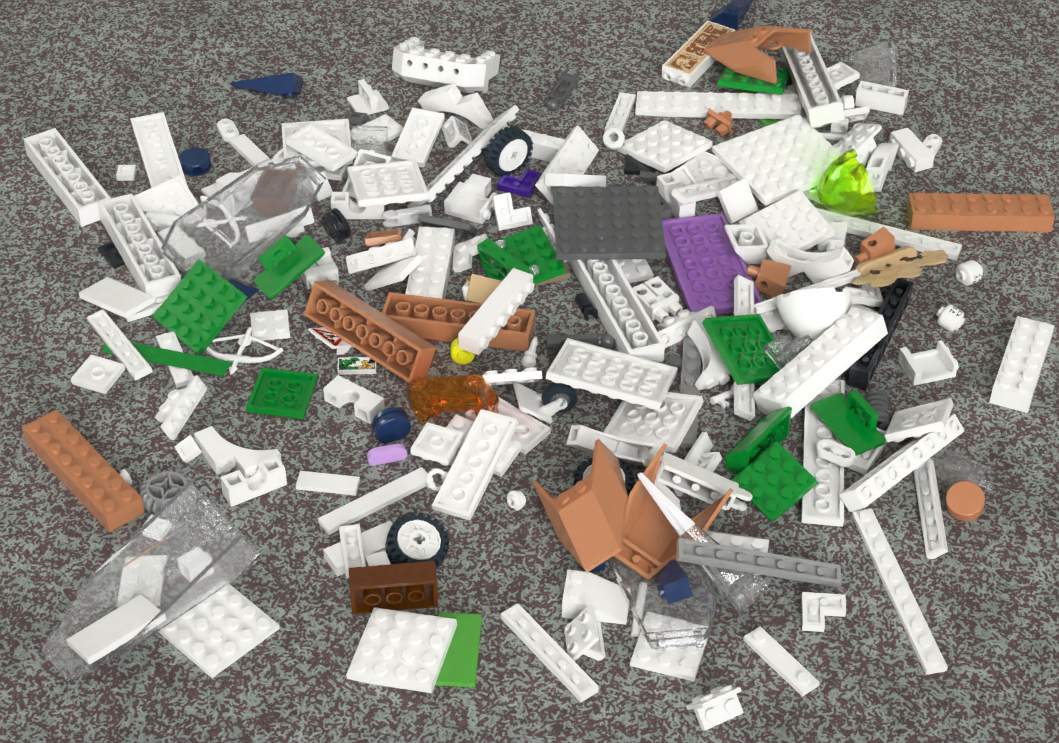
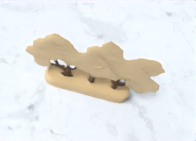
(896, 264)

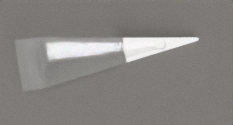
(737, 586)

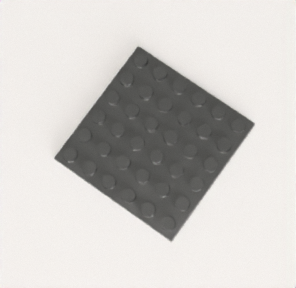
(608, 223)

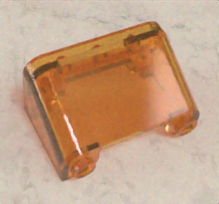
(450, 393)

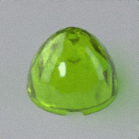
(847, 187)

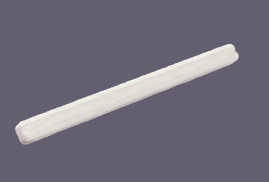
(834, 282)

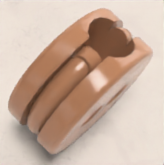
(965, 501)

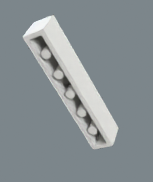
(495, 311)

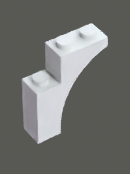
(450, 100)
(815, 265)
(714, 369)
(624, 449)
(224, 455)

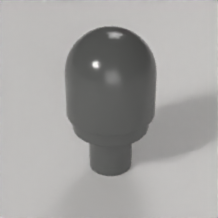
(675, 361)

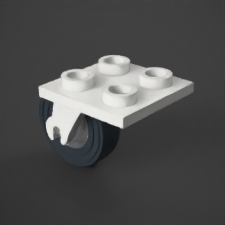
(553, 399)

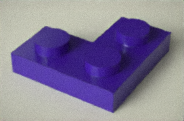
(520, 186)

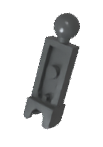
(562, 90)
(555, 342)

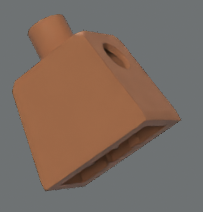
(875, 245)
(770, 277)

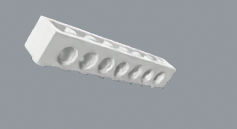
(899, 466)

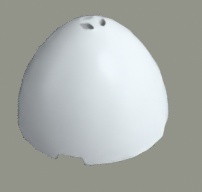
(813, 310)

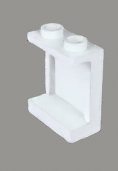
(468, 205)
(928, 365)

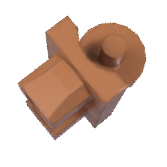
(721, 120)

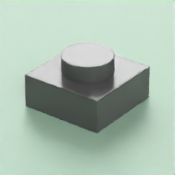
(357, 118)

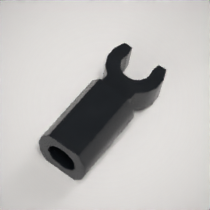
(586, 306)

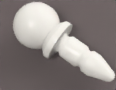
(529, 359)

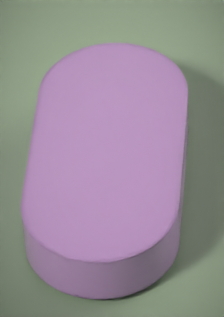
(387, 454)

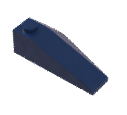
(731, 13)
(282, 85)

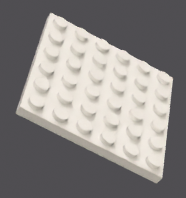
(778, 158)

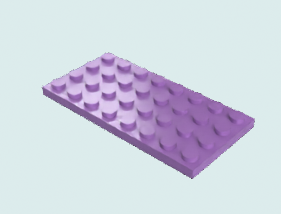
(704, 262)

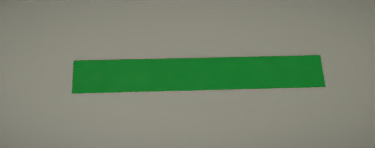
(179, 359)

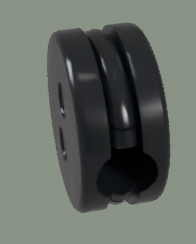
(336, 225)

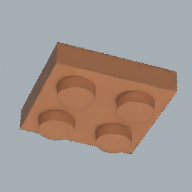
(382, 237)

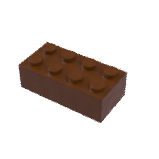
(393, 587)

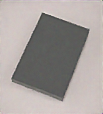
(460, 227)

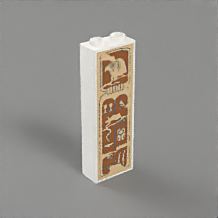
(690, 60)

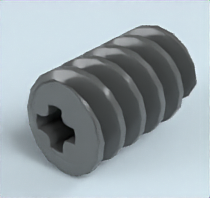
(880, 402)

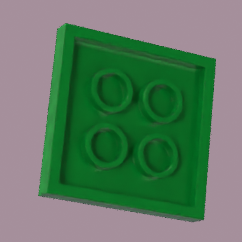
(282, 393)
(775, 481)

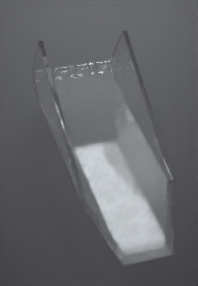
(244, 218)
(170, 560)

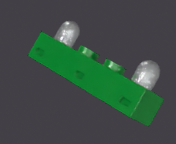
(502, 260)

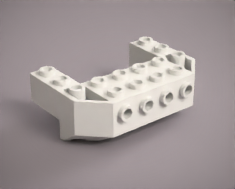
(473, 73)

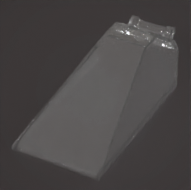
(665, 624)

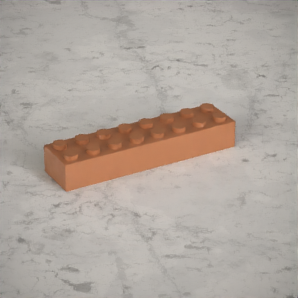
(980, 212)
(445, 318)
(369, 330)
(83, 470)

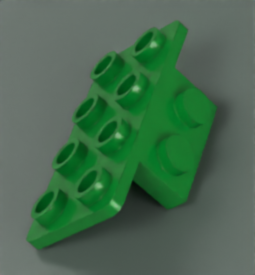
(286, 263)
(850, 421)

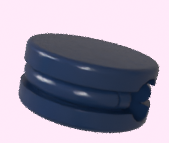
(195, 161)
(391, 425)

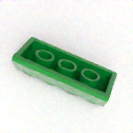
(768, 431)

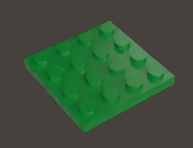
(740, 81)
(530, 248)
(199, 307)
(741, 346)

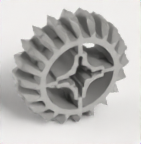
(161, 488)

